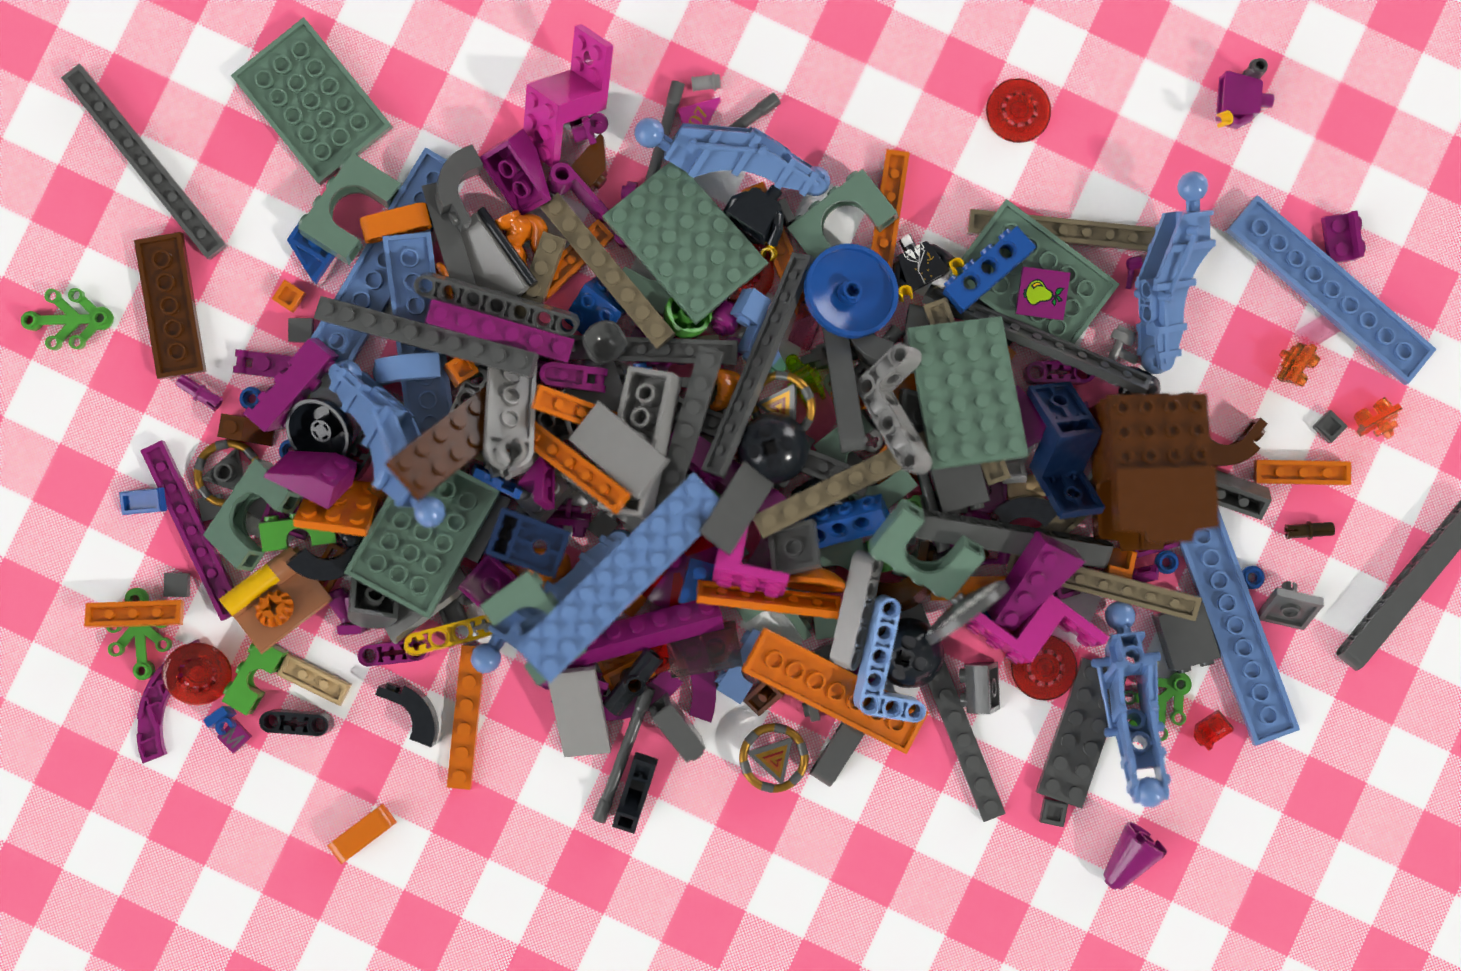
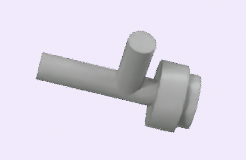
(1123, 337)

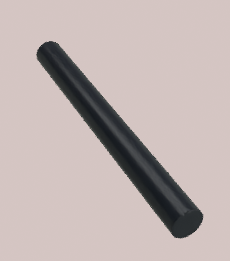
(507, 247)

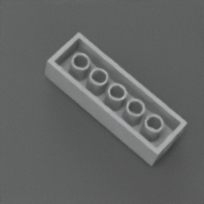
(649, 409)

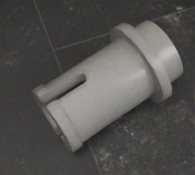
(706, 82)

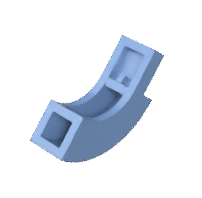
(406, 368)

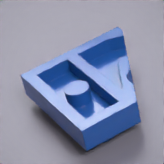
(311, 256)
(505, 486)
(695, 571)

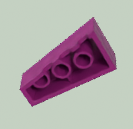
(292, 385)
(1034, 579)

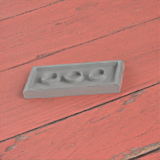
(490, 262)
(619, 450)
(410, 620)
(580, 712)

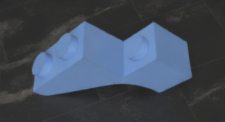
(750, 312)

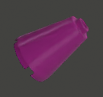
(1132, 856)

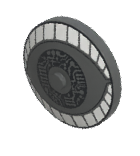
(965, 609)

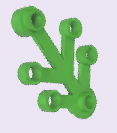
(70, 320)
(140, 639)
(1170, 691)

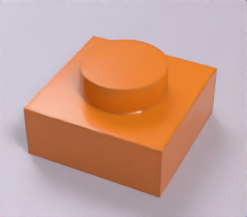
(288, 296)

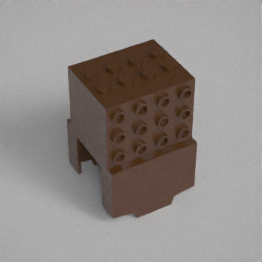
(1153, 469)

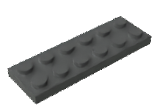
(1076, 740)

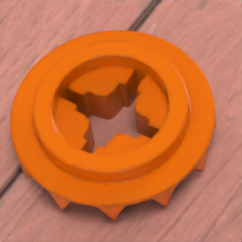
(283, 611)

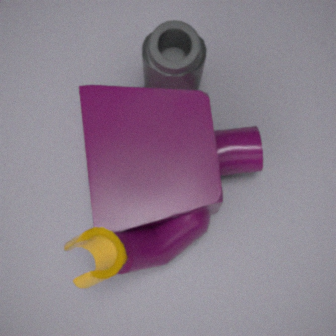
(1242, 96)

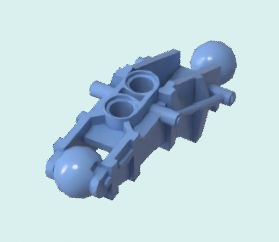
(723, 148)
(1168, 272)
(387, 431)
(521, 622)
(1147, 790)

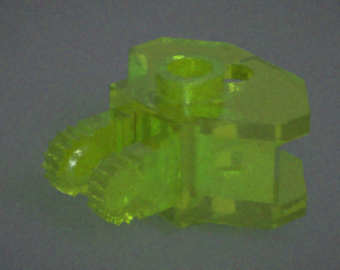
(808, 374)

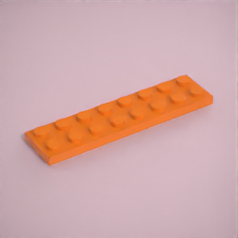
(824, 687)

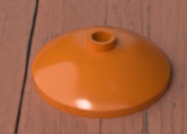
(817, 580)

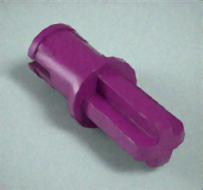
(199, 392)

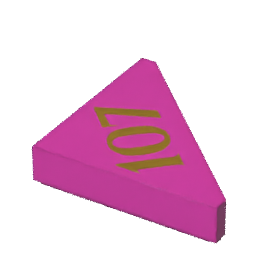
(700, 112)

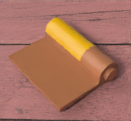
(306, 594)

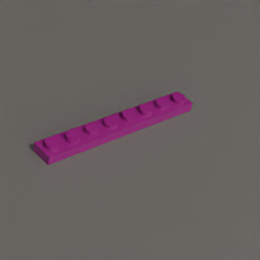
(189, 524)

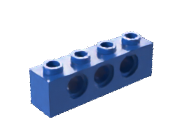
(1020, 249)
(849, 520)

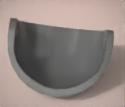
(604, 342)

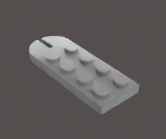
(509, 419)

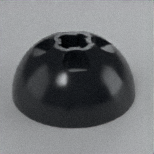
(319, 427)
(784, 455)
(922, 658)

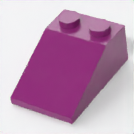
(517, 172)
(314, 475)

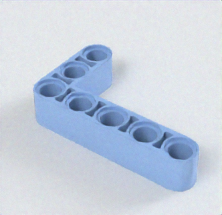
(880, 667)

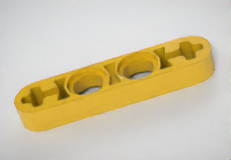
(450, 636)

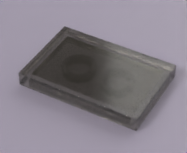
(705, 652)

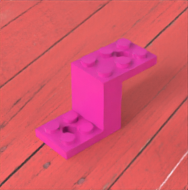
(568, 94)
(730, 572)
(1036, 629)

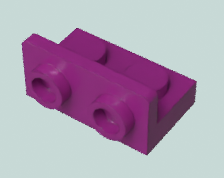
(1343, 237)

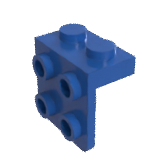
(594, 305)

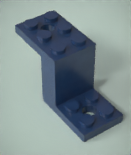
(1065, 449)
(515, 538)

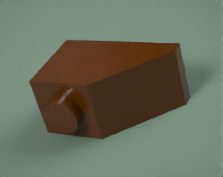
(592, 164)
(243, 430)
(762, 697)

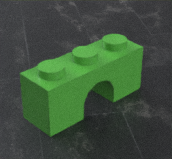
(275, 533)
(242, 692)

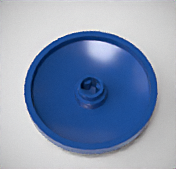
(851, 291)

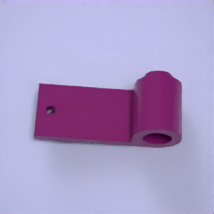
(564, 178)

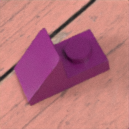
(541, 483)

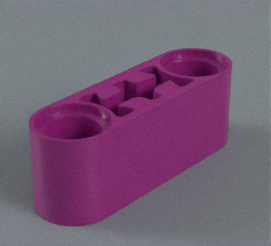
(1050, 366)
(380, 648)

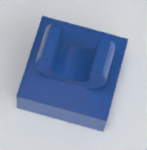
(219, 718)

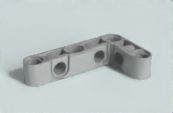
(888, 415)

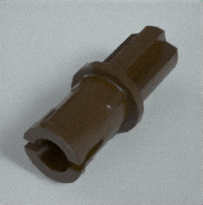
(1309, 530)

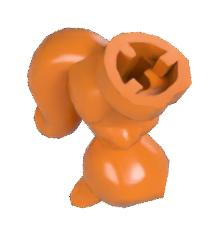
(522, 229)

